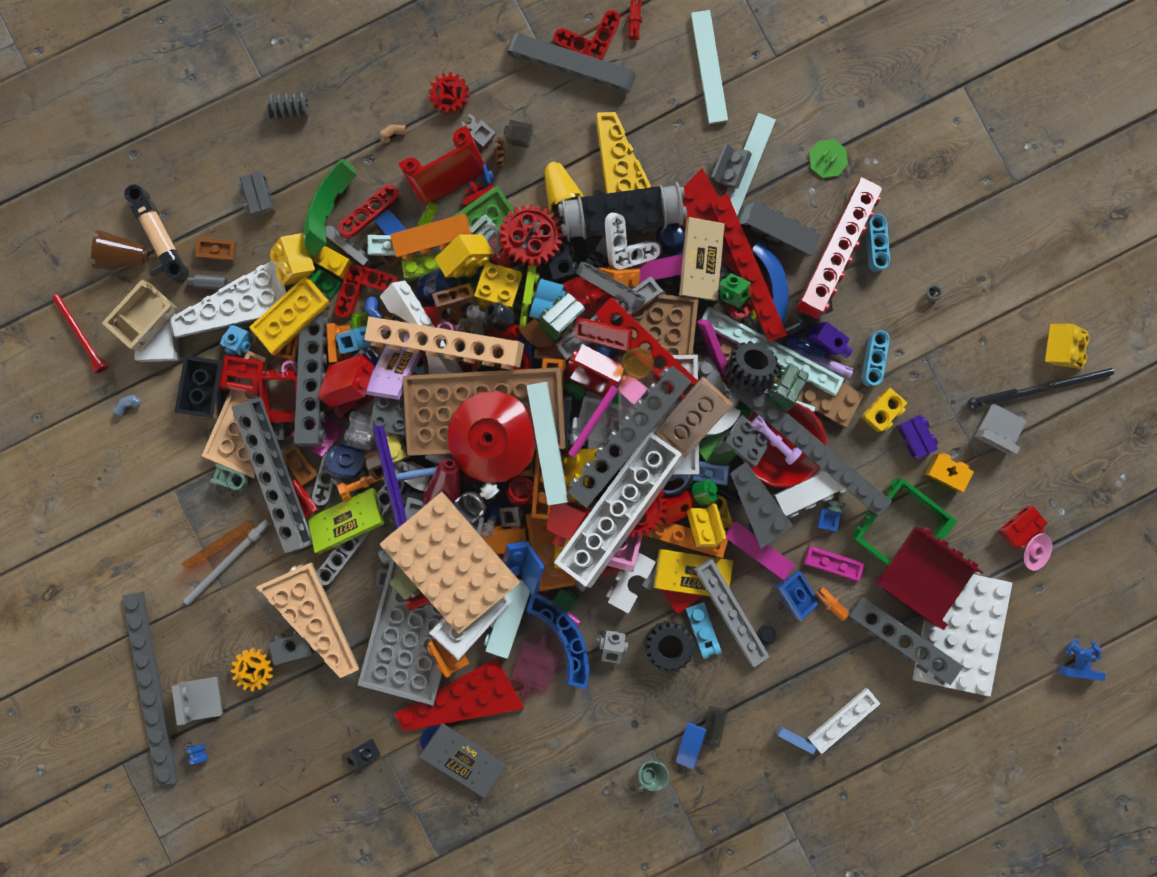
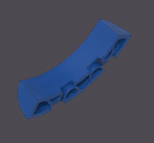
(775, 277)
(569, 636)

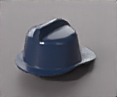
(671, 240)

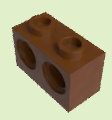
(453, 302)

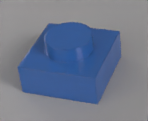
(828, 519)

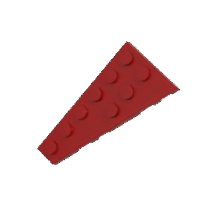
(697, 197)
(471, 696)

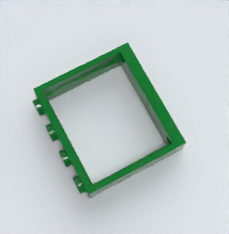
(941, 531)

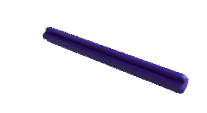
(389, 475)

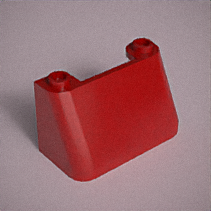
(446, 172)

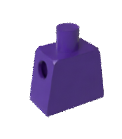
(829, 337)

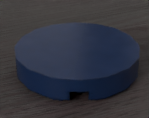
(345, 461)

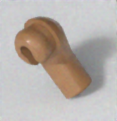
(390, 130)

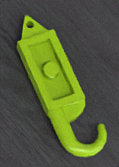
(529, 294)

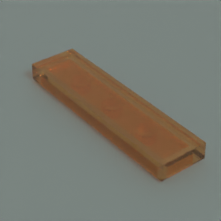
(218, 544)

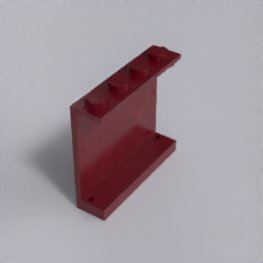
(927, 575)

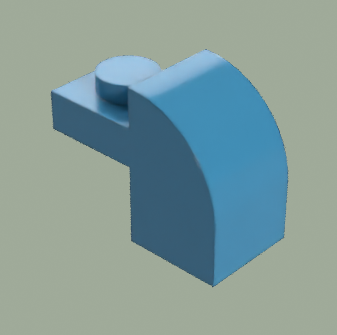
(352, 340)

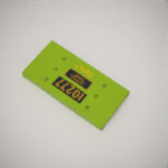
(345, 521)

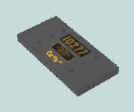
(462, 760)

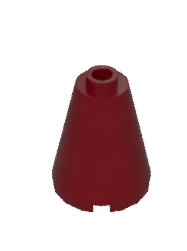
(445, 480)

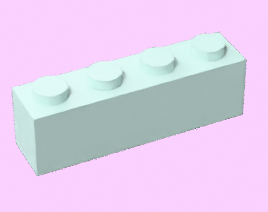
(507, 623)

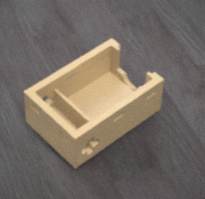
(140, 316)

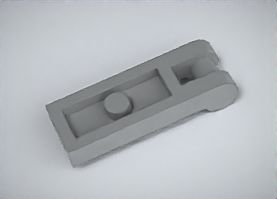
(347, 246)

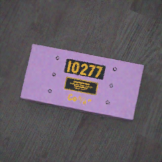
(389, 372)

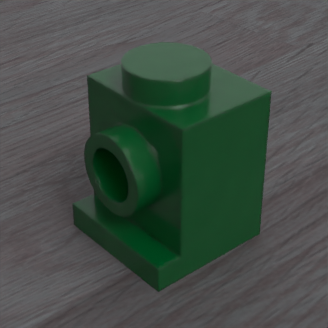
(565, 598)

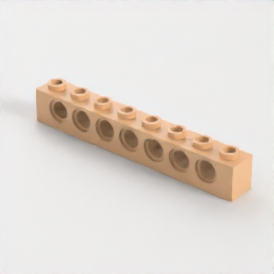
(378, 327)

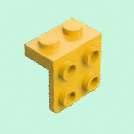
(497, 285)

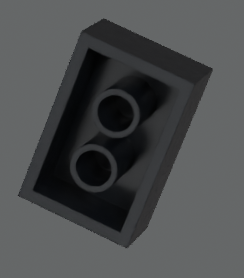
(200, 387)

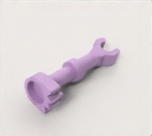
(791, 455)

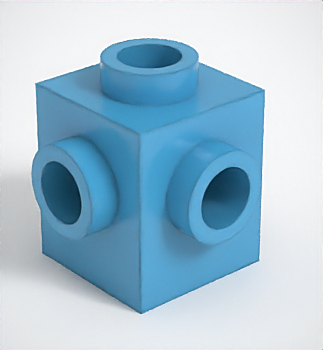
(236, 341)

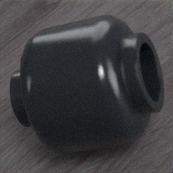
(499, 316)

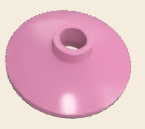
(1038, 552)

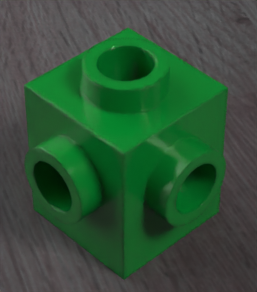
(734, 290)

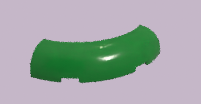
(322, 204)

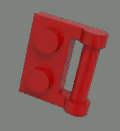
(243, 369)

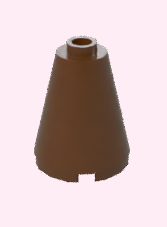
(116, 251)

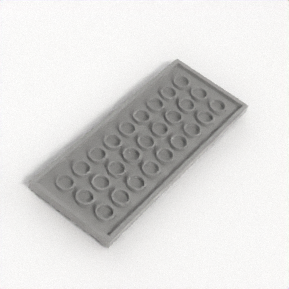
(397, 649)

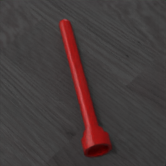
(98, 364)

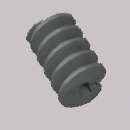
(287, 106)

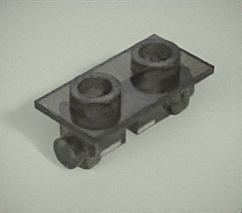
(715, 725)

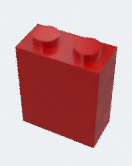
(346, 381)

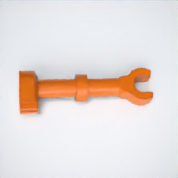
(344, 490)

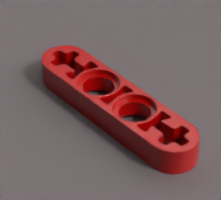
(368, 211)

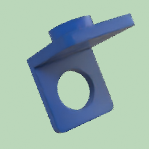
(487, 176)

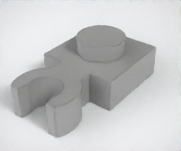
(480, 132)

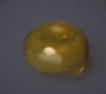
(637, 363)

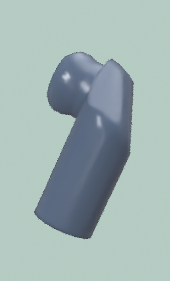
(126, 402)

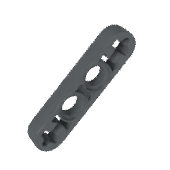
(611, 285)

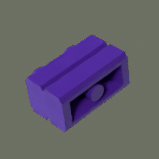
(917, 436)

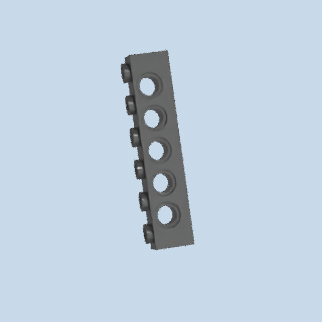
(950, 667)

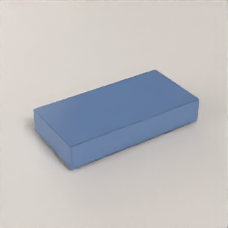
(795, 739)

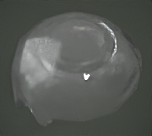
(491, 235)

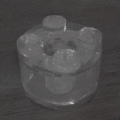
(359, 432)

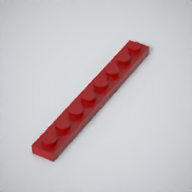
(748, 268)

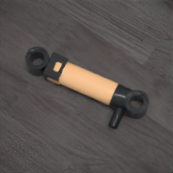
(147, 214)

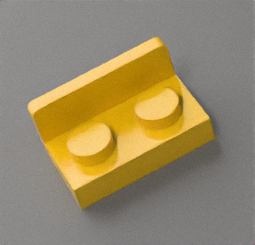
(706, 526)

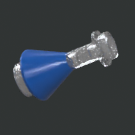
(493, 516)

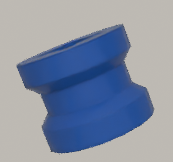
(197, 753)

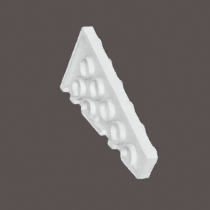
(233, 304)

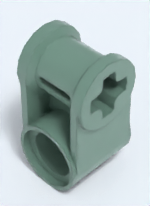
(227, 477)

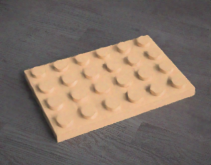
(450, 562)

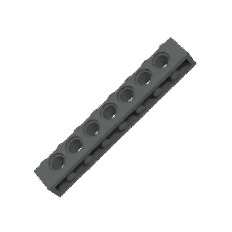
(305, 379)
(272, 474)
(578, 488)

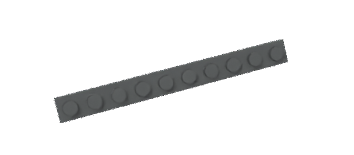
(815, 450)
(150, 689)

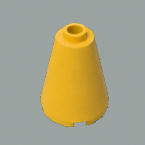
(559, 186)

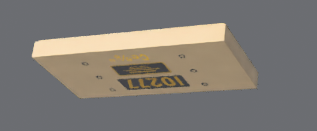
(701, 259)

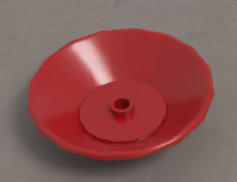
(511, 433)
(773, 468)

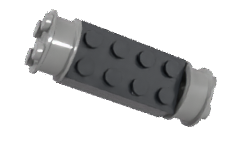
(639, 207)

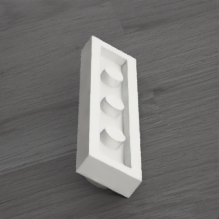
(844, 720)

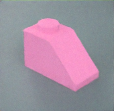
(632, 388)

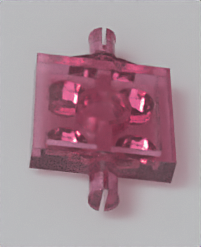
(535, 665)

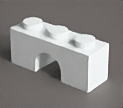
(620, 595)

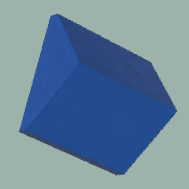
(797, 595)

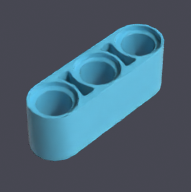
(882, 235)
(881, 351)

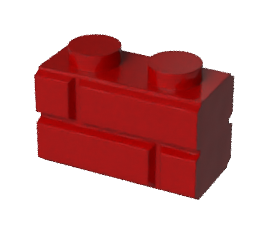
(1023, 527)

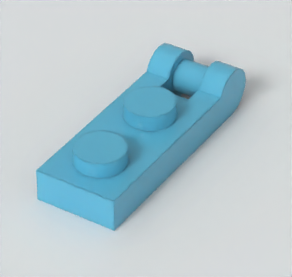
(703, 629)

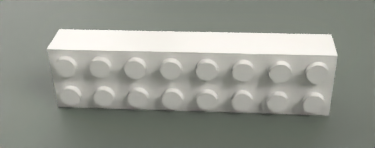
(619, 510)

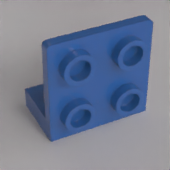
(524, 562)

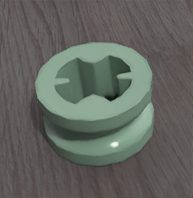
(836, 506)

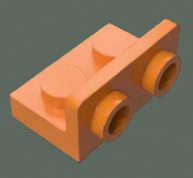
(333, 348)
(446, 661)

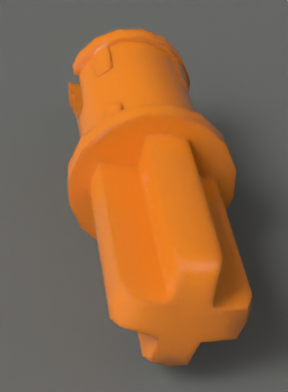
(832, 604)

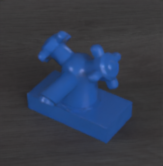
(1082, 662)

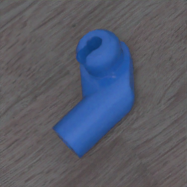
(371, 308)

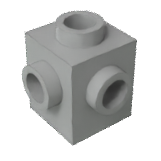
(613, 647)

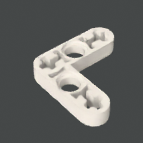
(621, 249)

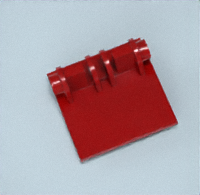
(587, 294)

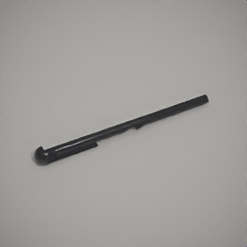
(974, 403)

